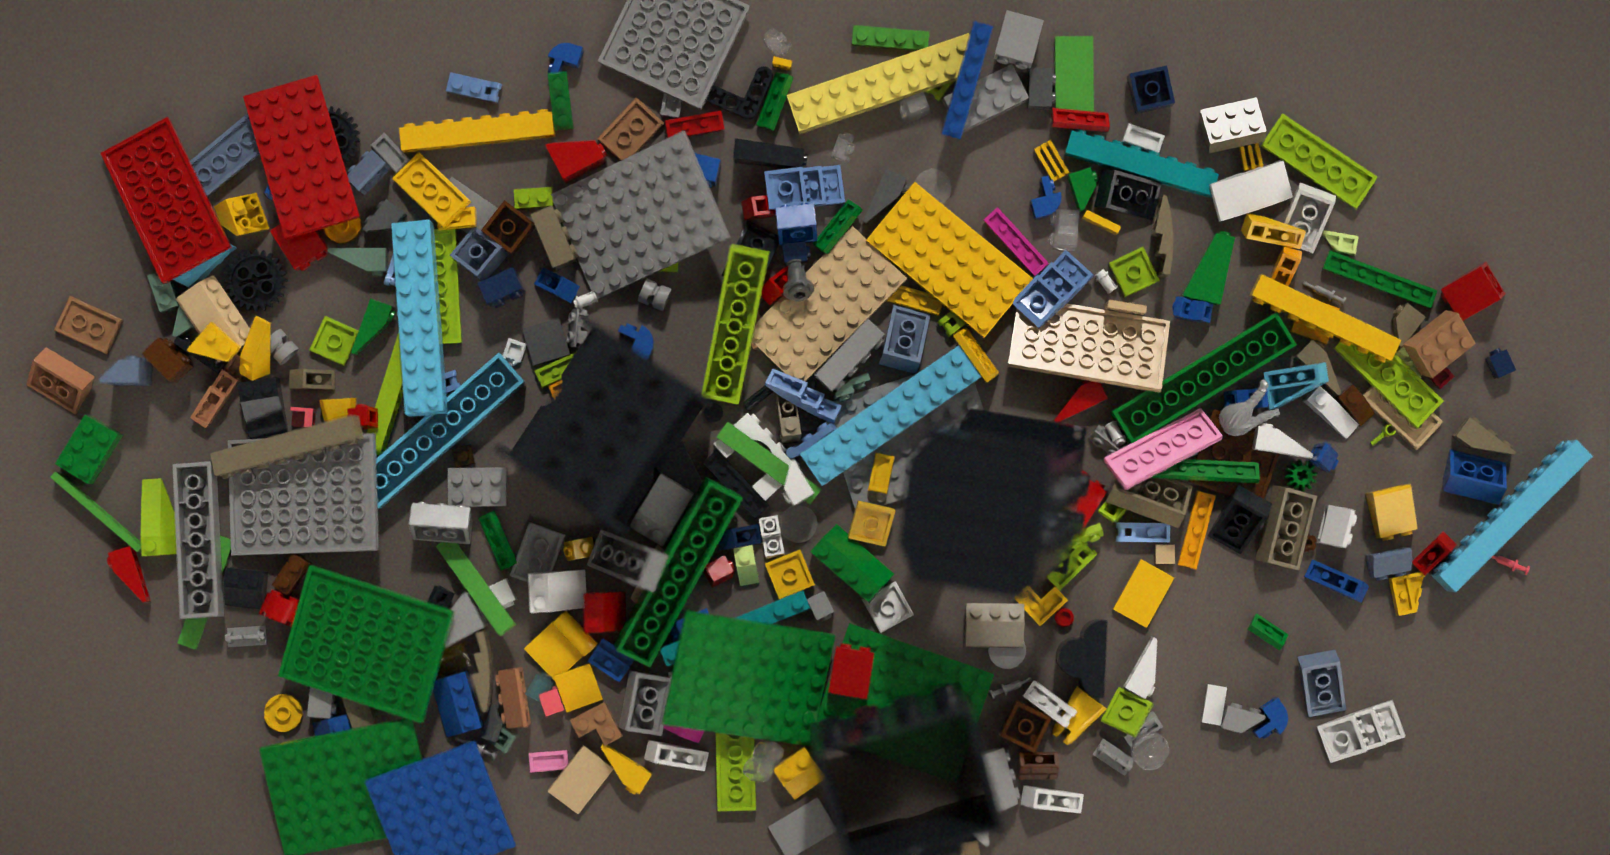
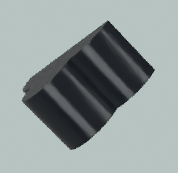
(1086, 657)

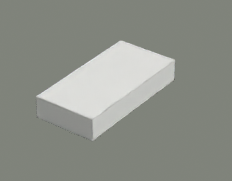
(1143, 138)
(1214, 704)

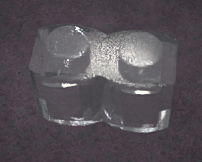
(764, 759)

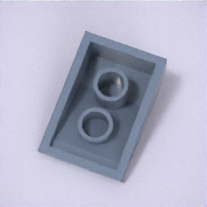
(904, 339)
(1322, 683)

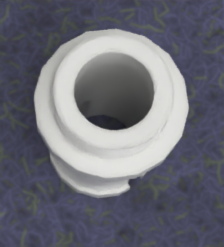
(1105, 281)
(585, 300)
(1117, 437)

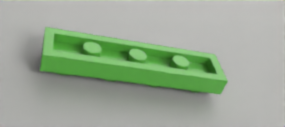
(889, 38)

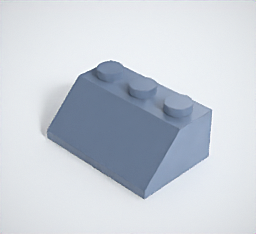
(129, 372)

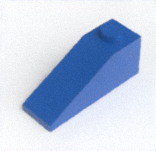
(1324, 457)
(1337, 581)

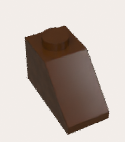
(1355, 404)

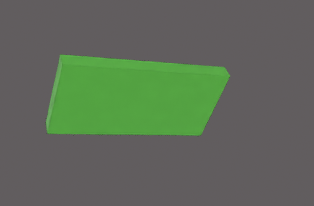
(1074, 73)

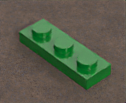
(560, 100)
(775, 101)
(837, 226)
(497, 540)

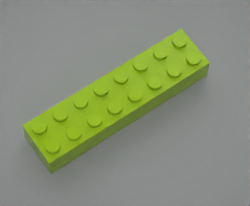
(735, 323)

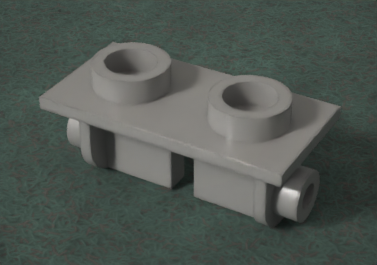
(576, 336)
(1101, 439)
(246, 636)
(1113, 757)

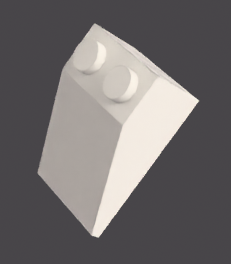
(1310, 212)
(556, 590)

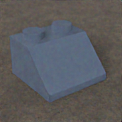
(367, 172)
(479, 254)
(1389, 562)

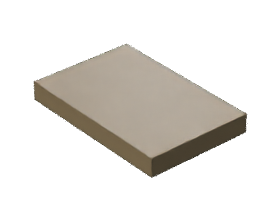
(580, 779)

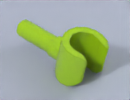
(1382, 435)

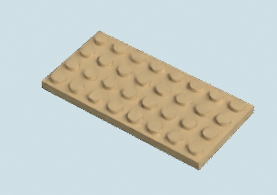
(847, 292)
(1093, 346)

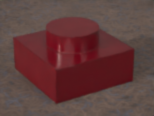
(1442, 378)

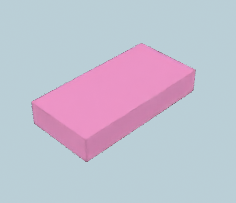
(548, 761)

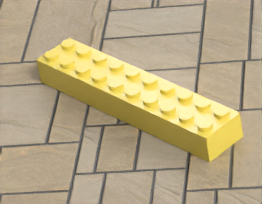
(877, 85)

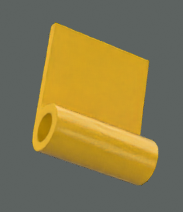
(560, 645)

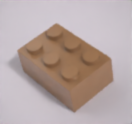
(1439, 344)

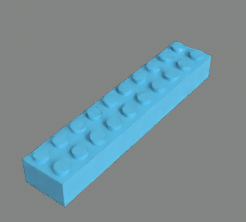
(419, 318)
(890, 415)
(440, 432)
(1511, 515)

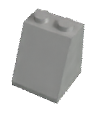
(1018, 39)
(466, 619)

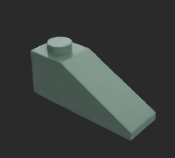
(369, 259)

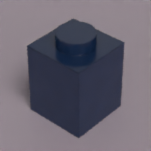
(796, 251)
(1500, 363)

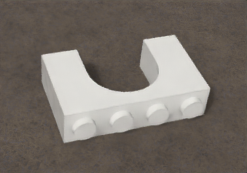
(749, 425)

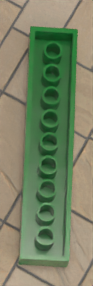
(1204, 378)
(687, 557)

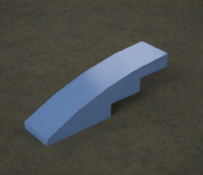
(802, 396)

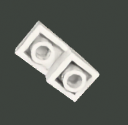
(771, 537)

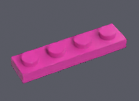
(1015, 241)

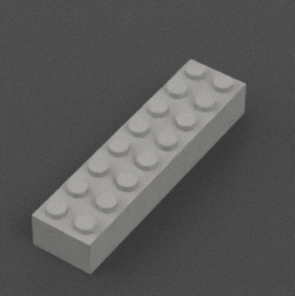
(198, 540)

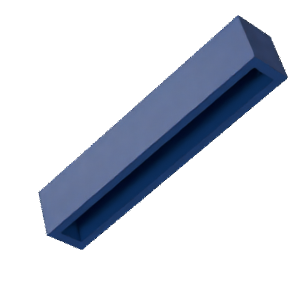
(966, 79)

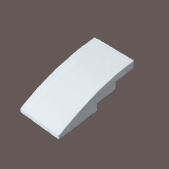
(1250, 190)
(1361, 731)

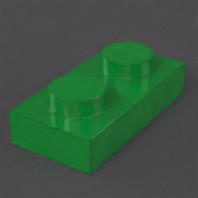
(1267, 631)

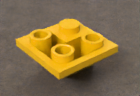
(242, 214)

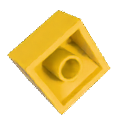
(798, 773)

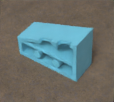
(200, 272)
(1293, 383)

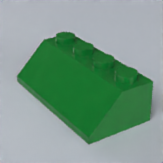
(852, 563)

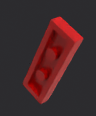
(1080, 120)
(696, 124)

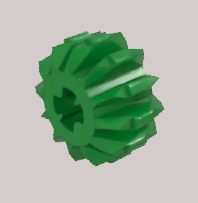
(1299, 468)

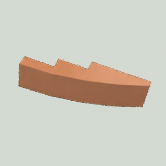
(218, 393)

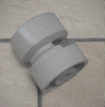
(654, 295)
(281, 347)

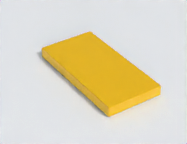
(431, 190)

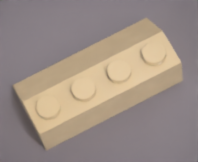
(210, 303)

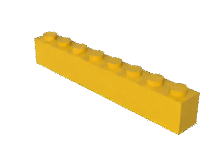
(476, 132)
(1325, 318)

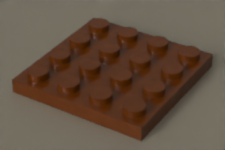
(1237, 450)

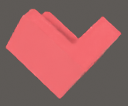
(303, 417)
(551, 702)

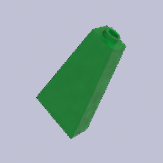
(1211, 272)

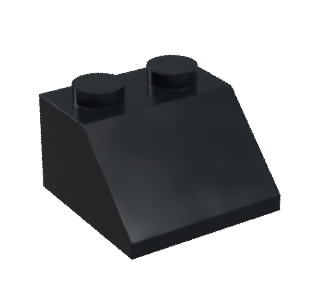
(245, 587)

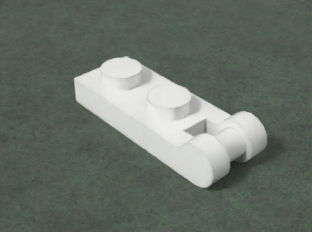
(1049, 703)

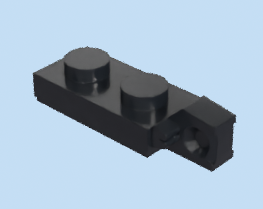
(210, 362)

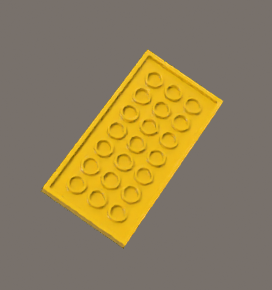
(949, 259)

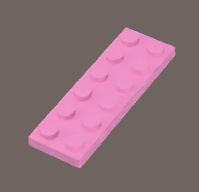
(1163, 448)

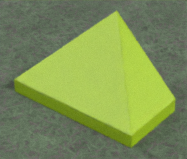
(1112, 512)

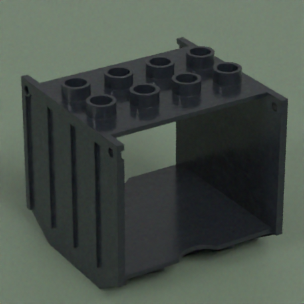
(607, 427)
(994, 503)
(929, 833)

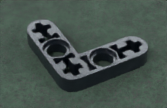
(742, 102)

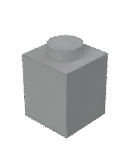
(820, 606)

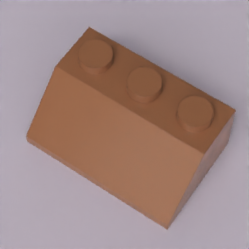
(60, 380)
(513, 697)

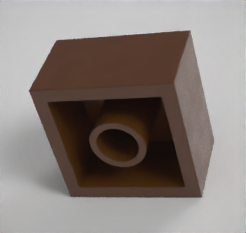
(508, 227)
(167, 359)
(1024, 726)

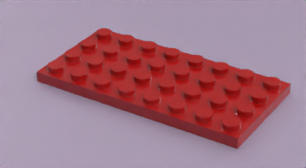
(301, 157)
(165, 200)

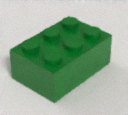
(88, 449)

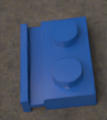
(610, 661)

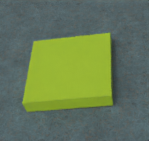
(1133, 271)
(334, 340)
(1127, 712)

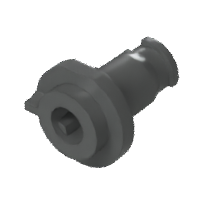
(798, 286)

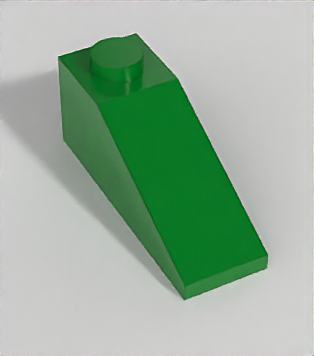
(375, 320)

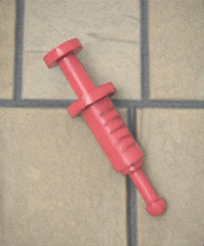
(1511, 564)

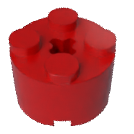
(279, 608)

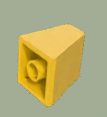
(1392, 511)

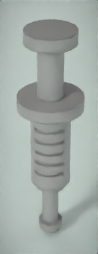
(1325, 293)
(1009, 687)
(482, 749)

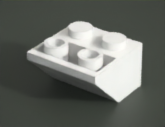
(1336, 526)

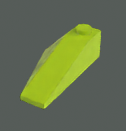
(157, 520)

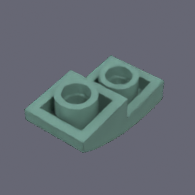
(847, 389)

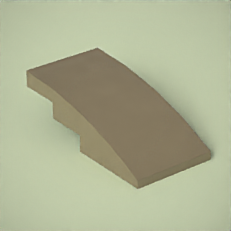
(1163, 230)
(485, 677)

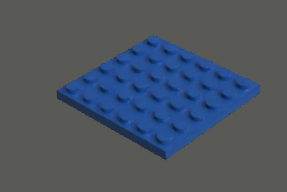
(442, 806)

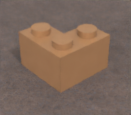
(598, 718)

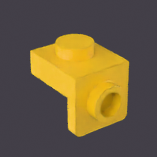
(578, 548)

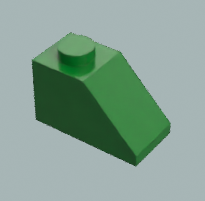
(1082, 186)

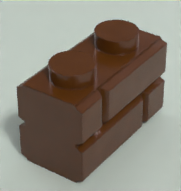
(291, 573)
(1038, 765)

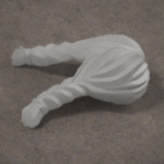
(1238, 418)

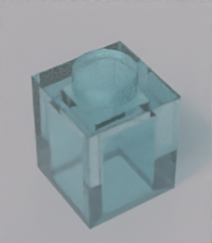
(539, 684)

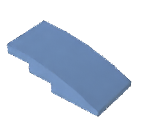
(805, 185)
(1052, 289)

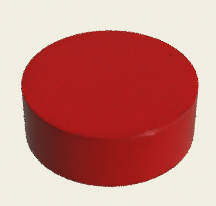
(1064, 617)

